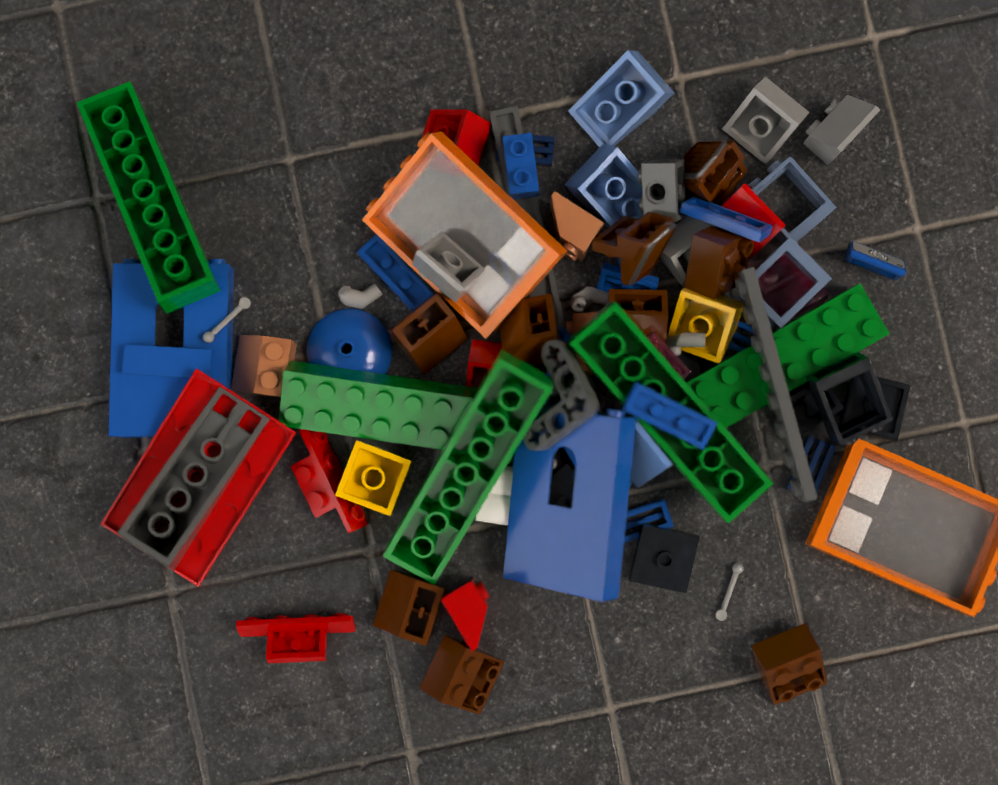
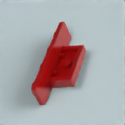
(319, 480)
(296, 638)

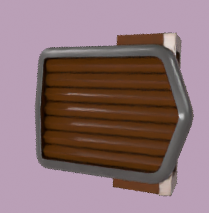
(713, 169)
(636, 243)

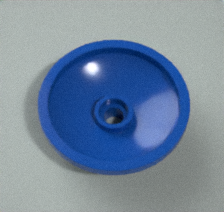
(355, 327)

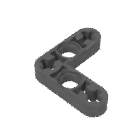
(570, 397)

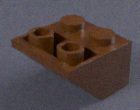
(716, 260)
(645, 308)
(529, 329)
(428, 333)
(409, 607)
(790, 664)
(461, 675)

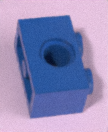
(521, 166)

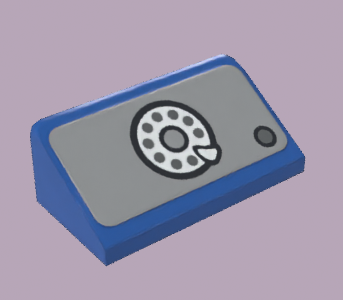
(875, 261)

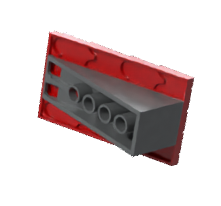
(198, 478)

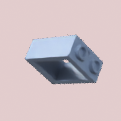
(806, 186)
(807, 266)

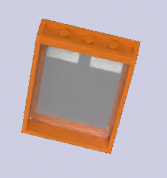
(453, 195)
(910, 527)

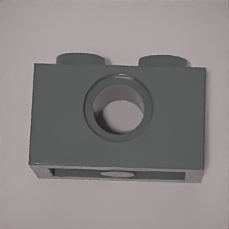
(672, 177)

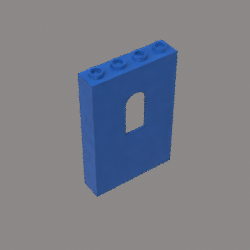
(141, 401)
(581, 545)

